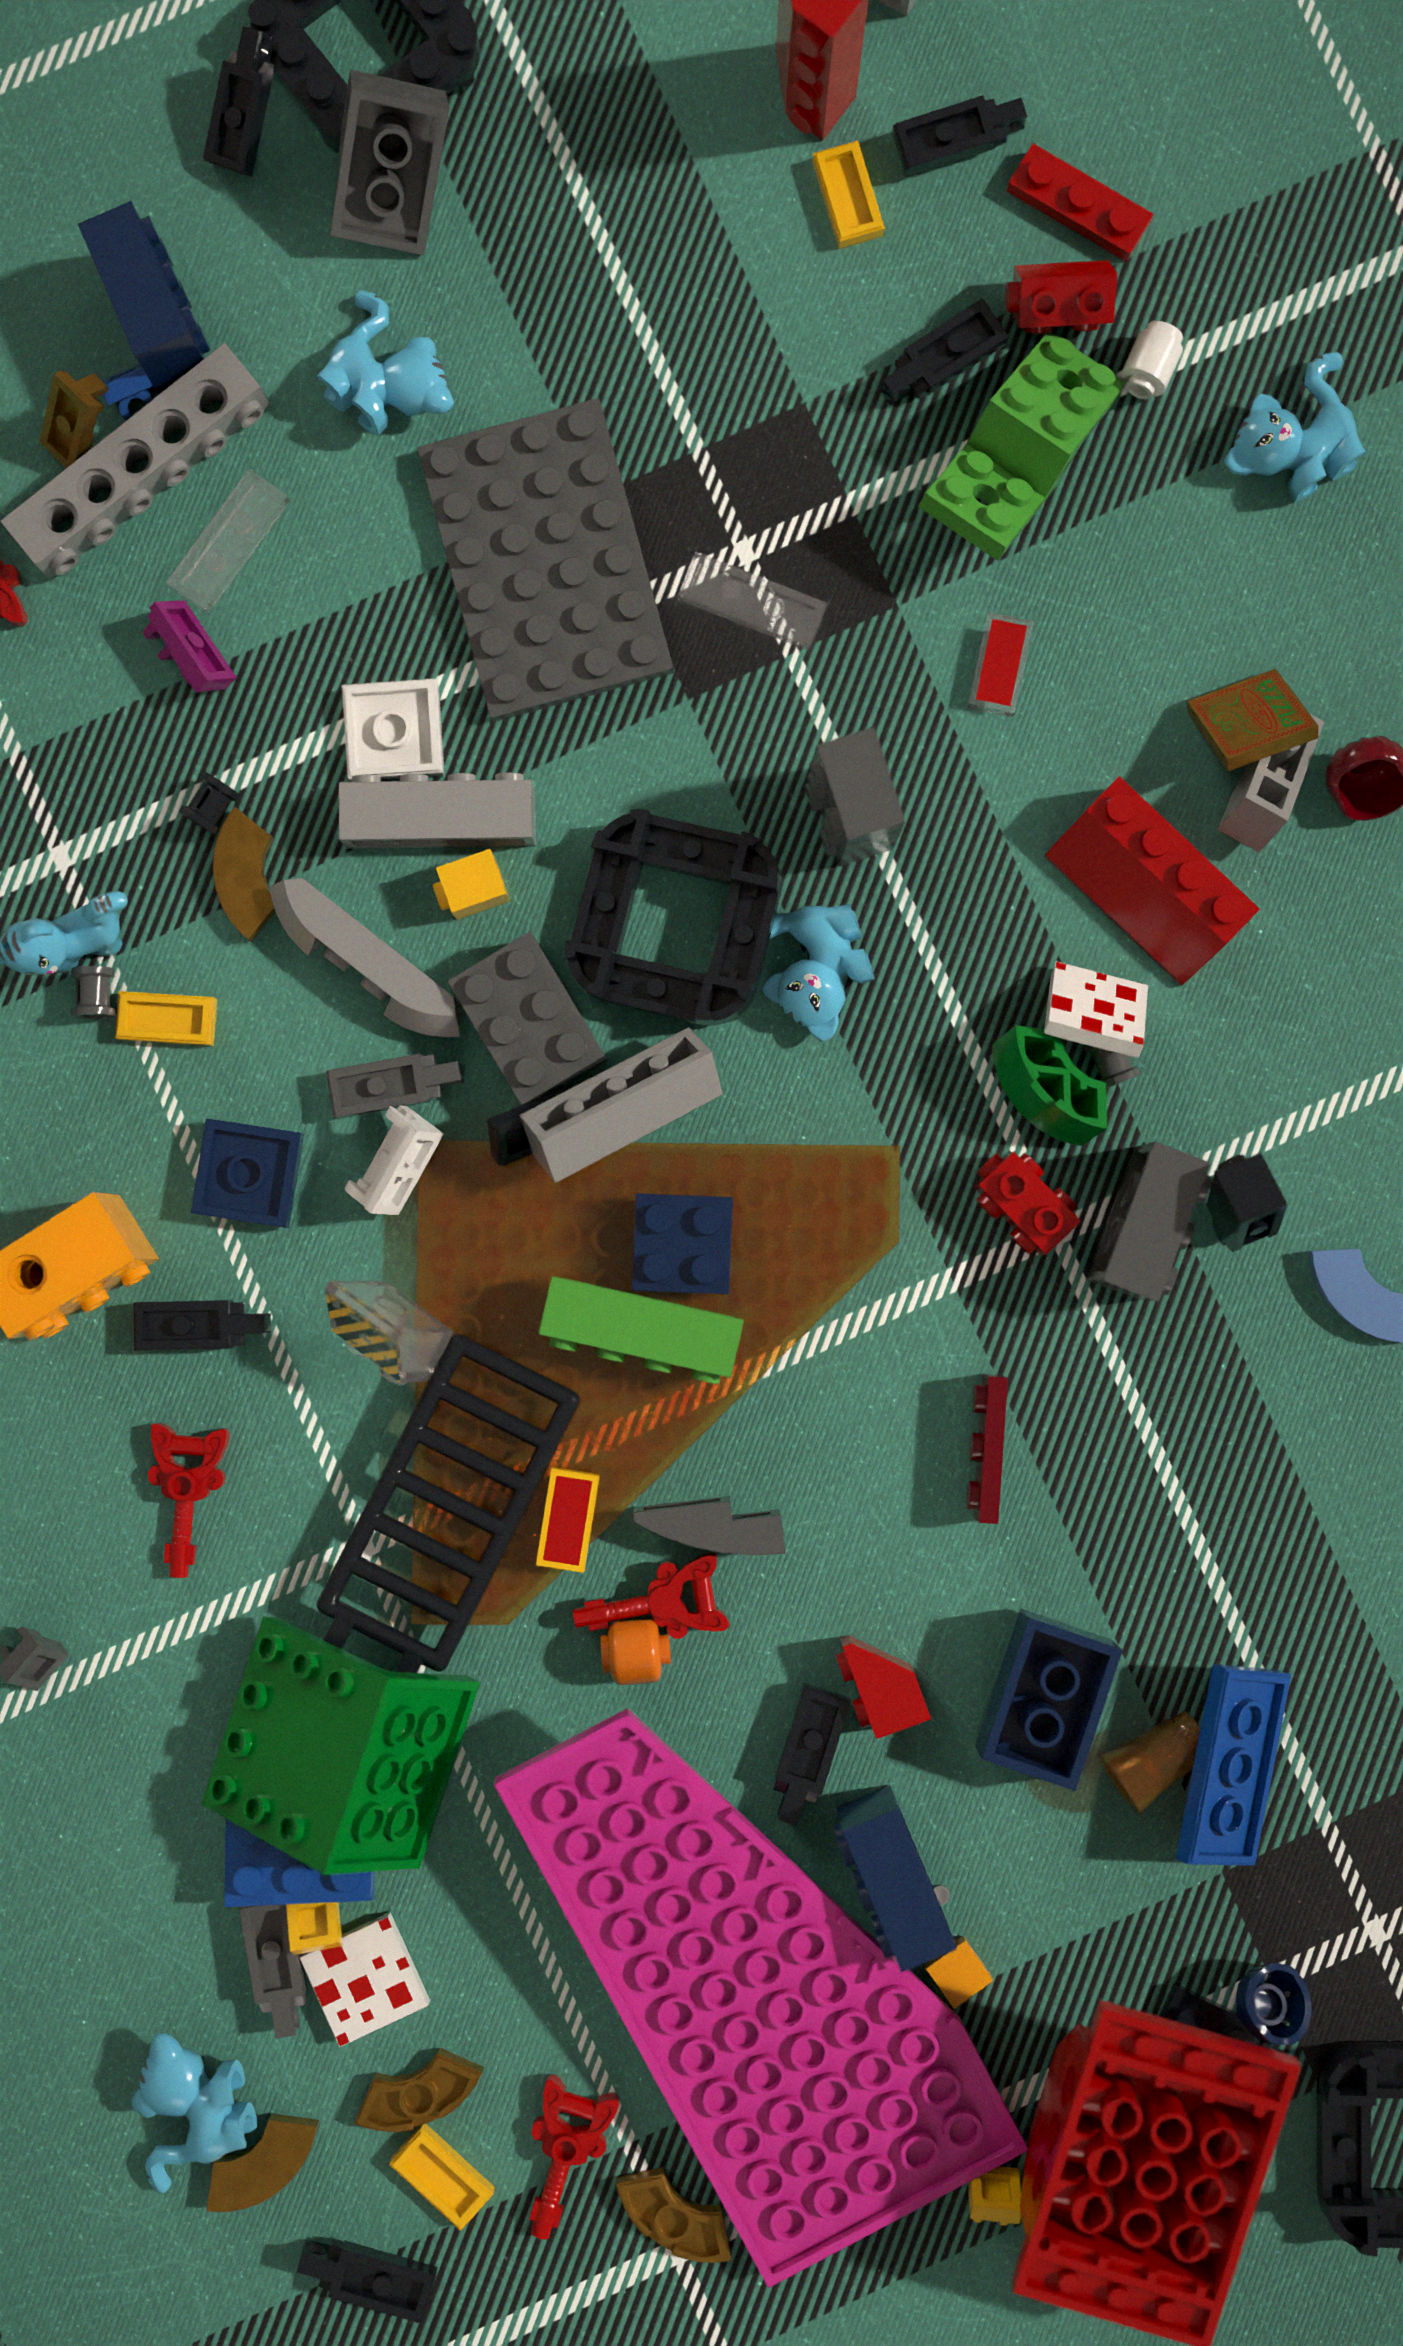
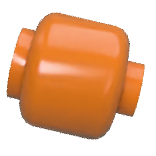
(634, 1652)

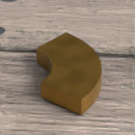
(240, 873)
(418, 2097)
(264, 2168)
(673, 2221)

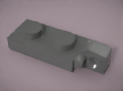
(389, 1083)
(273, 1969)

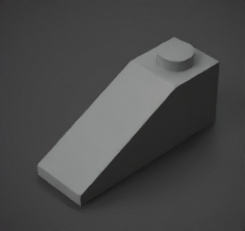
(1267, 795)

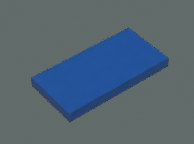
(1233, 1766)

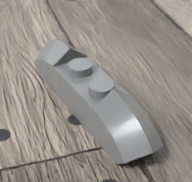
(317, 921)

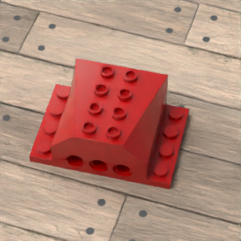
(1147, 2170)

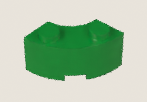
(1049, 1086)

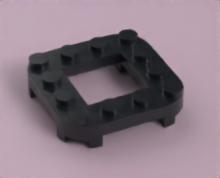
(440, 62)
(609, 897)
(1345, 2092)

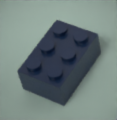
(145, 293)
(1048, 1699)
(892, 1880)

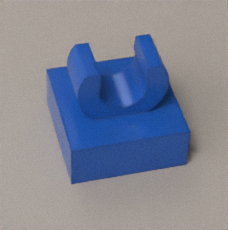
(126, 386)

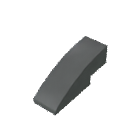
(712, 1526)

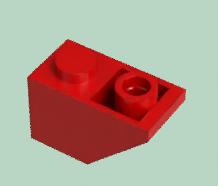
(886, 1687)

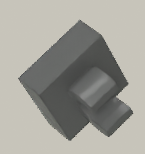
(31, 1660)

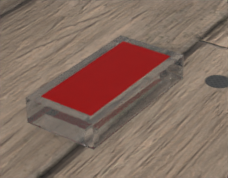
(1000, 664)

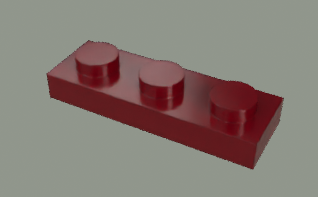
(987, 1448)

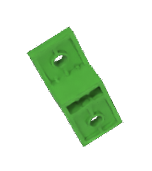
(1022, 445)

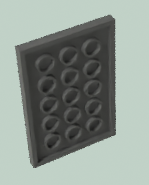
(545, 560)

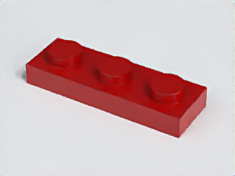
(1079, 202)

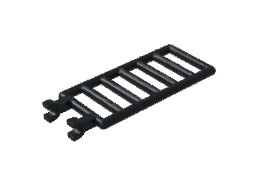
(395, 1475)

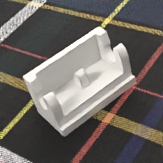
(397, 1163)

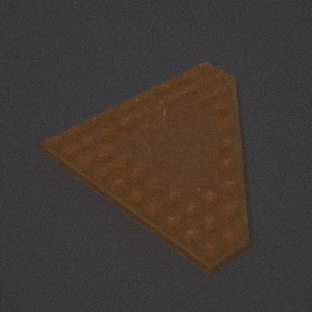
(486, 1255)

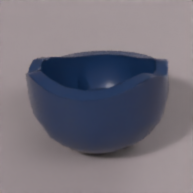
(1264, 2006)

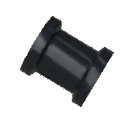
(209, 803)

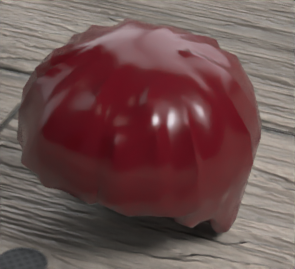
(1367, 778)

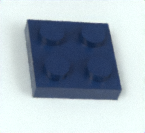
(247, 1173)
(682, 1243)

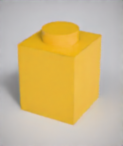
(470, 885)

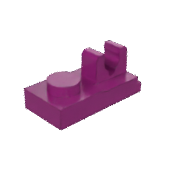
(188, 645)

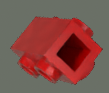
(1062, 295)
(1015, 1191)

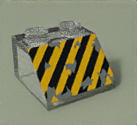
(386, 1329)

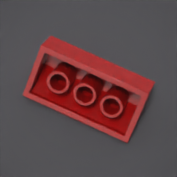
(819, 59)
(1151, 881)

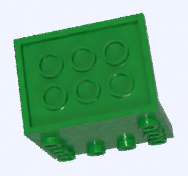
(337, 1753)

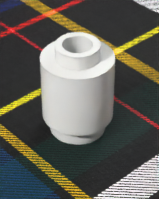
(1152, 360)

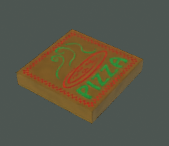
(1252, 719)

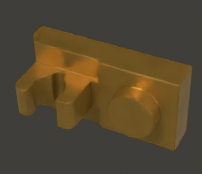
(71, 416)

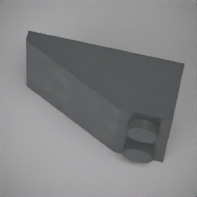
(388, 162)

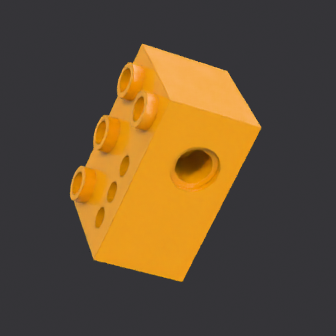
(82, 1259)

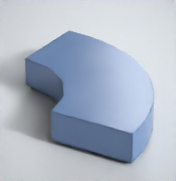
(1356, 1295)

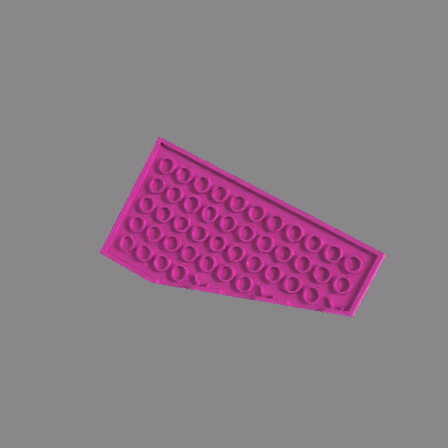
(766, 2013)

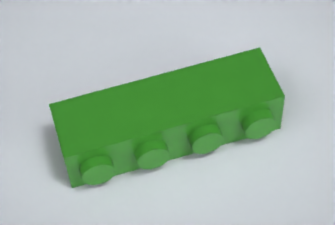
(640, 1327)

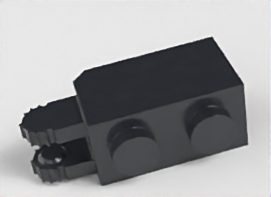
(1245, 1201)

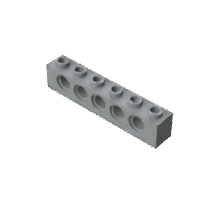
(140, 437)

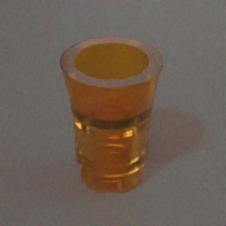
(1153, 1760)

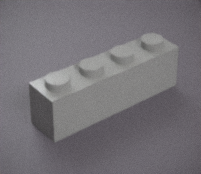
(437, 812)
(621, 1104)

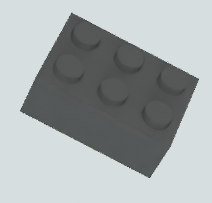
(855, 797)
(527, 1020)
(1150, 1222)

